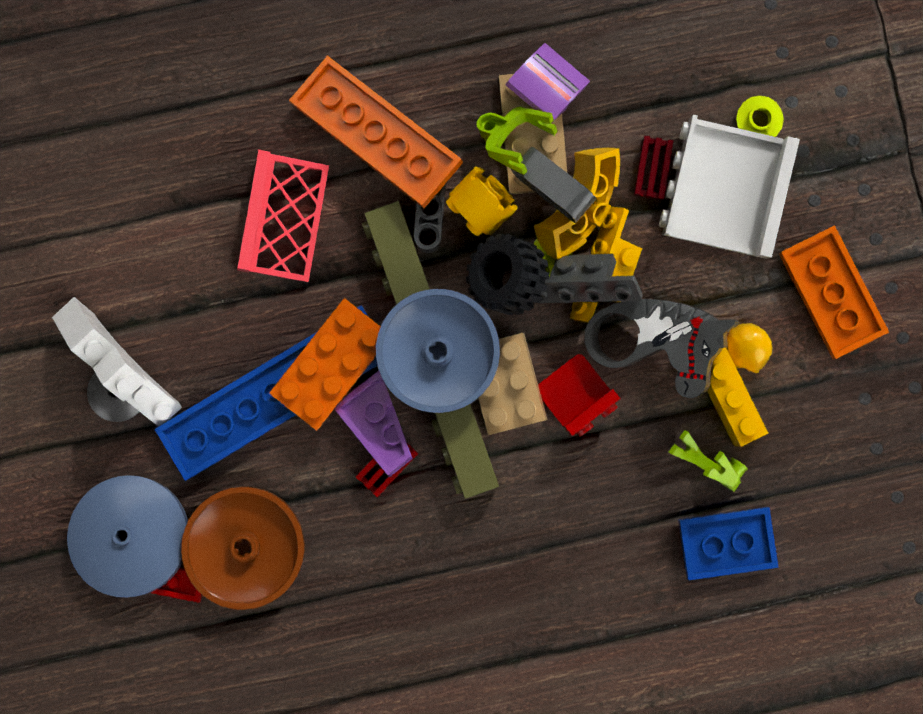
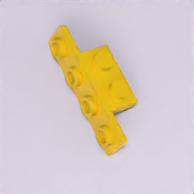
(609, 242)

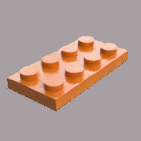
(833, 292)
(329, 365)

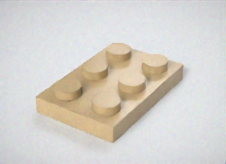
(514, 393)

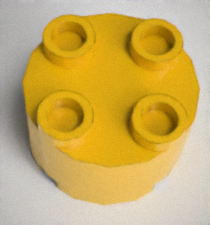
(481, 202)

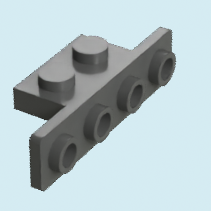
(588, 280)

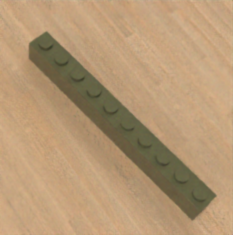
(406, 277)

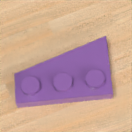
(375, 424)

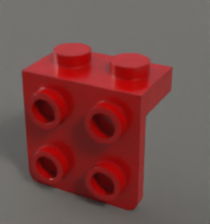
(577, 395)

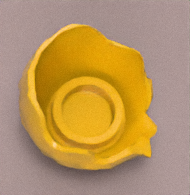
(749, 347)

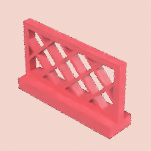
(257, 210)

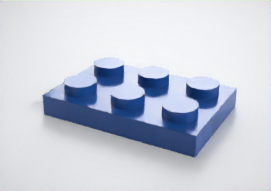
(728, 543)

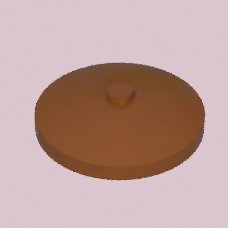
(243, 548)

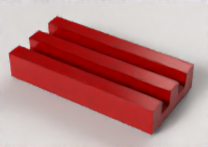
(369, 483)

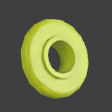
(763, 104)

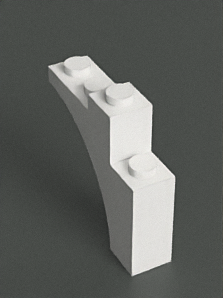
(112, 364)

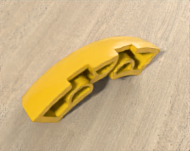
(597, 171)

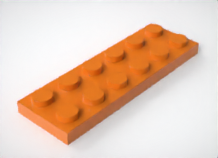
(376, 132)

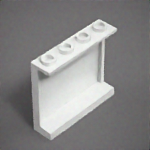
(728, 187)

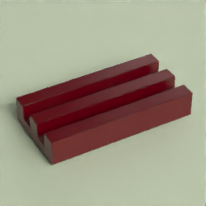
(657, 143)

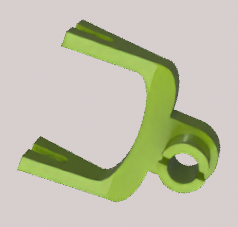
(497, 128)
(723, 471)

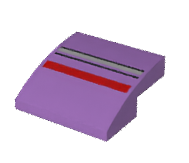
(547, 82)

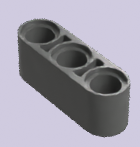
(555, 185)
(430, 223)

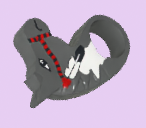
(683, 331)

